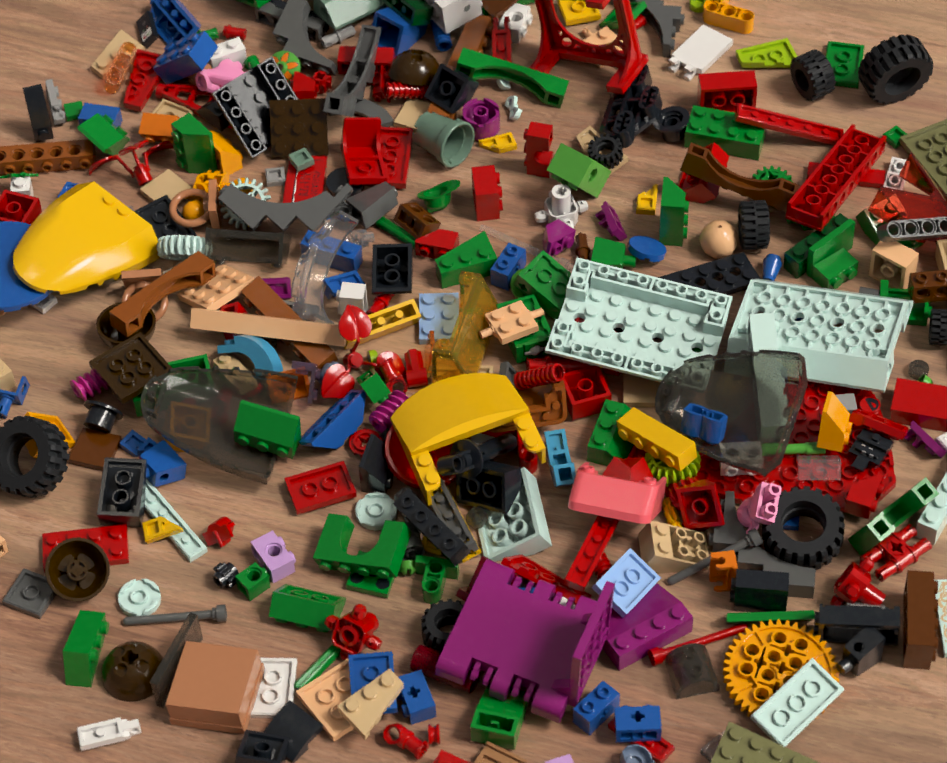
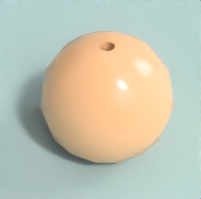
(719, 239)

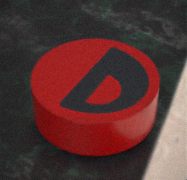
(870, 404)

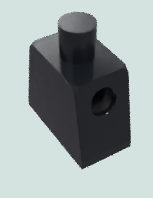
(862, 652)

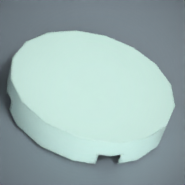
(374, 510)
(139, 597)

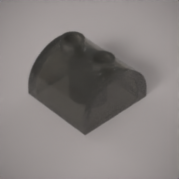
(691, 671)

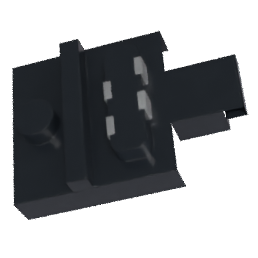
(869, 447)

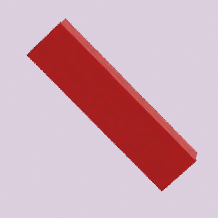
(835, 178)
(920, 403)

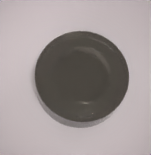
(918, 368)
(476, 518)

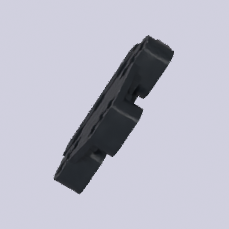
(637, 109)

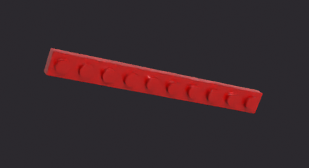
(594, 545)

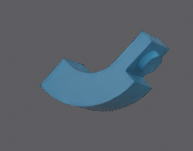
(256, 348)
(558, 458)

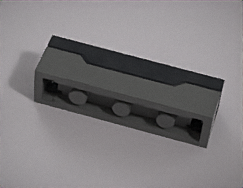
(272, 10)

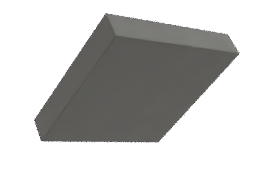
(30, 594)

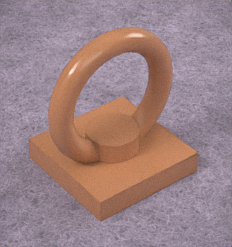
(211, 206)
(137, 279)

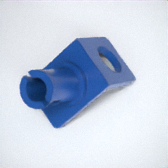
(8, 398)

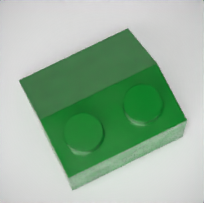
(104, 133)

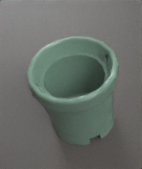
(444, 138)

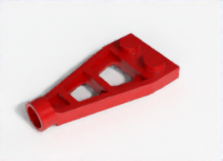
(171, 92)

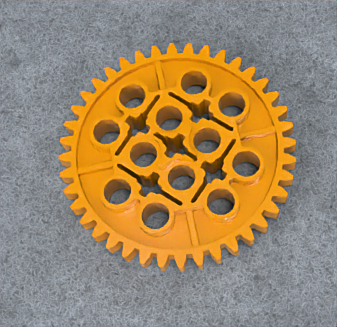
(762, 642)

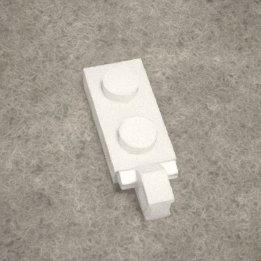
(107, 732)

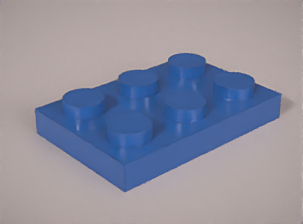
(366, 668)

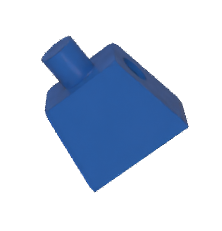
(163, 464)

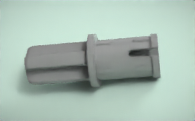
(337, 36)

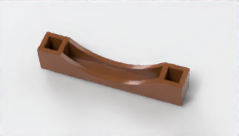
(192, 272)

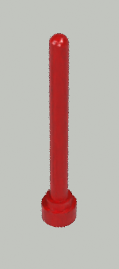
(658, 655)

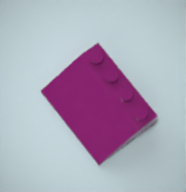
(651, 623)

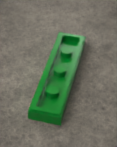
(766, 616)

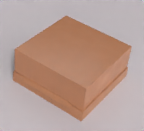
(215, 687)

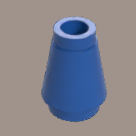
(771, 266)

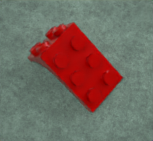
(362, 150)

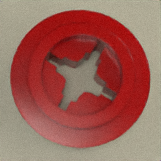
(358, 438)

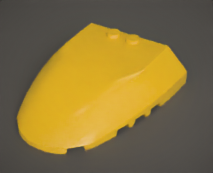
(83, 242)

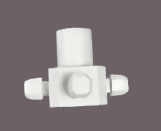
(561, 206)

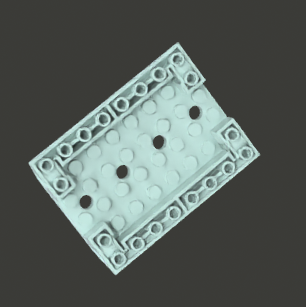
(645, 310)
(833, 355)

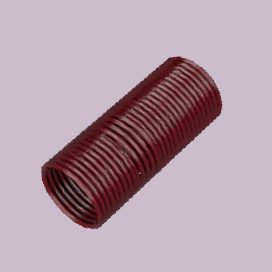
(426, 660)

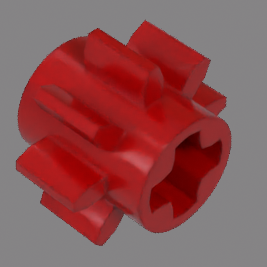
(323, 82)

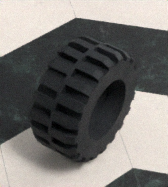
(895, 69)
(50, 460)
(813, 505)

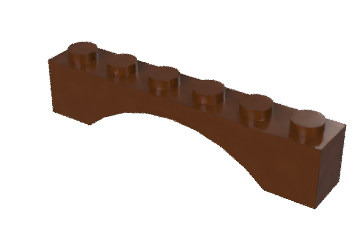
(704, 165)

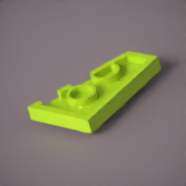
(767, 55)

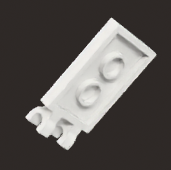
(699, 52)

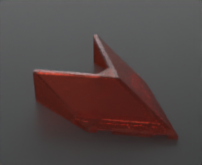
(902, 205)

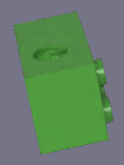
(578, 171)

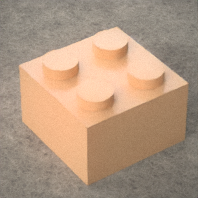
(893, 263)

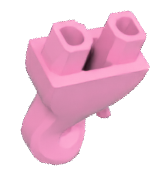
(212, 79)
(761, 507)

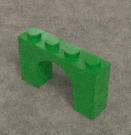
(893, 516)
(382, 560)

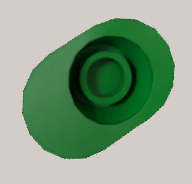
(438, 196)

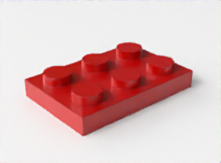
(320, 487)

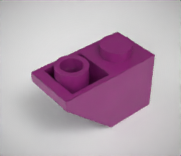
(557, 237)

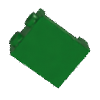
(920, 311)

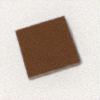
(93, 447)

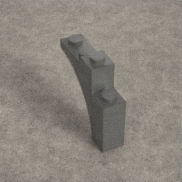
(293, 34)

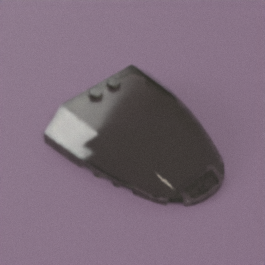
(755, 391)
(200, 409)

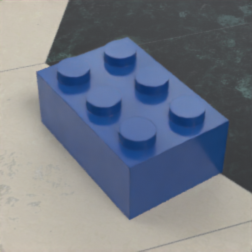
(185, 57)

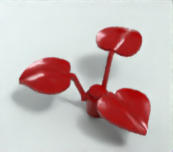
(140, 171)
(351, 326)

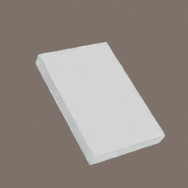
(276, 687)

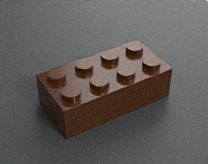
(920, 620)

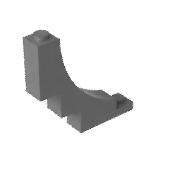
(310, 211)

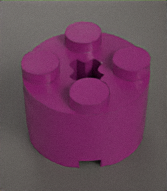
(483, 117)

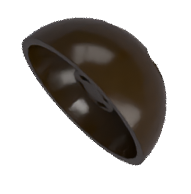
(413, 67)
(113, 337)
(76, 557)
(129, 671)

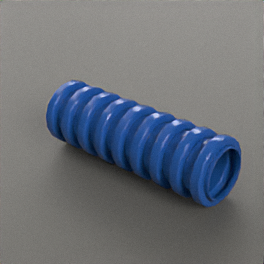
(442, 40)

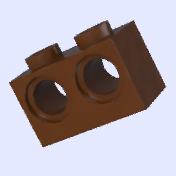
(416, 220)
(928, 286)

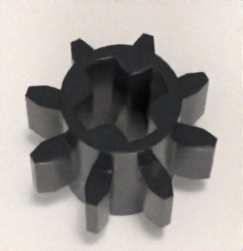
(225, 575)

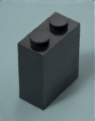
(759, 591)

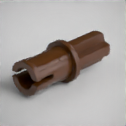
(582, 249)

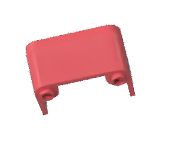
(616, 497)

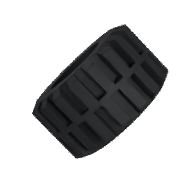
(812, 75)
(753, 225)
(437, 617)

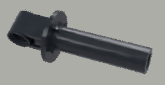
(468, 458)

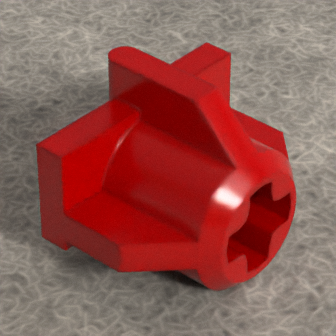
(219, 532)

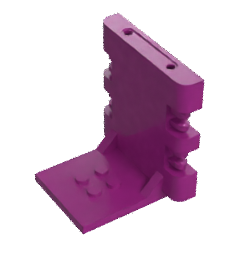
(527, 640)

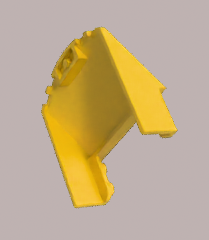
(455, 411)

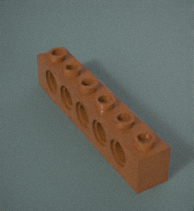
(47, 157)

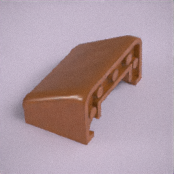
(545, 403)

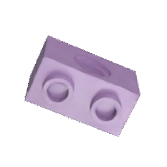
(264, 551)

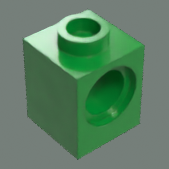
(251, 588)

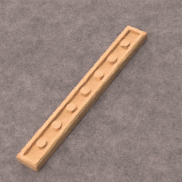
(266, 326)

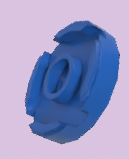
(646, 247)

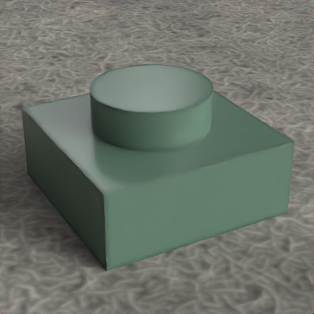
(301, 159)

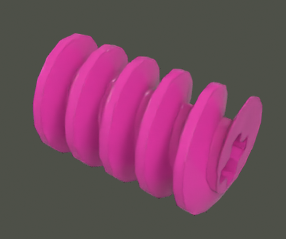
(87, 385)
(381, 416)

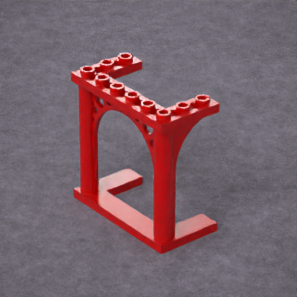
(628, 60)

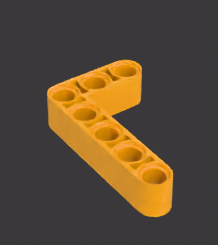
(727, 16)

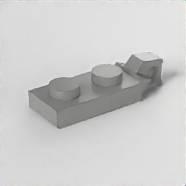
(54, 104)

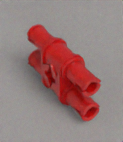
(568, 364)
(897, 552)

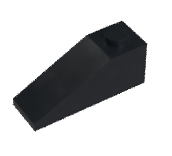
(38, 113)

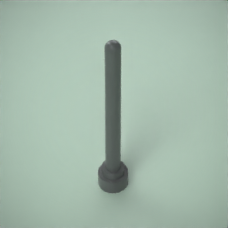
(751, 539)
(217, 613)

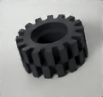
(606, 143)
(938, 327)

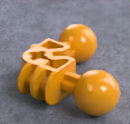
(194, 209)

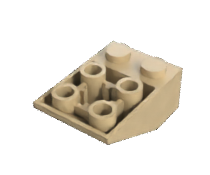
(671, 547)

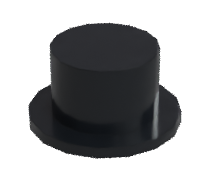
(672, 123)
(101, 416)

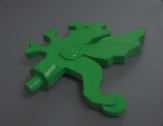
(22, 174)

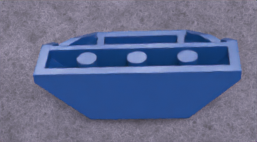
(173, 20)
(337, 422)

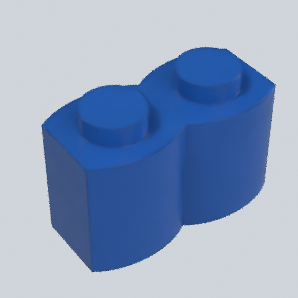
(703, 423)

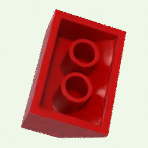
(697, 189)

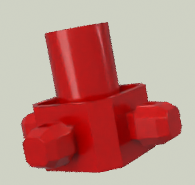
(855, 585)
(354, 631)

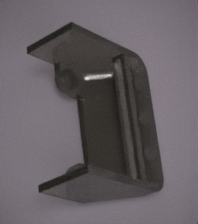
(247, 246)

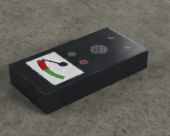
(147, 29)

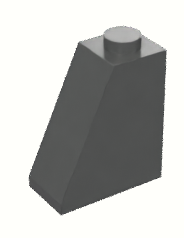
(373, 203)

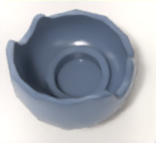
(635, 754)

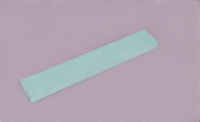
(185, 541)

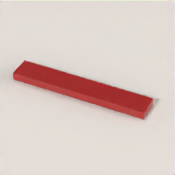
(787, 124)

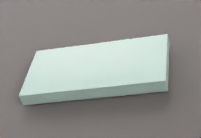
(797, 703)

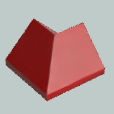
(628, 469)

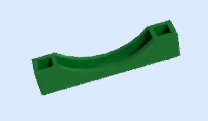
(545, 86)

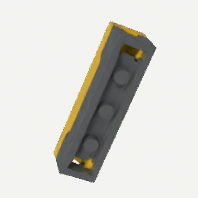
(450, 515)

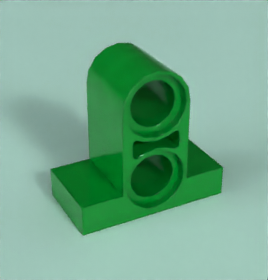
(434, 581)

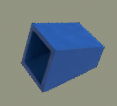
(396, 31)

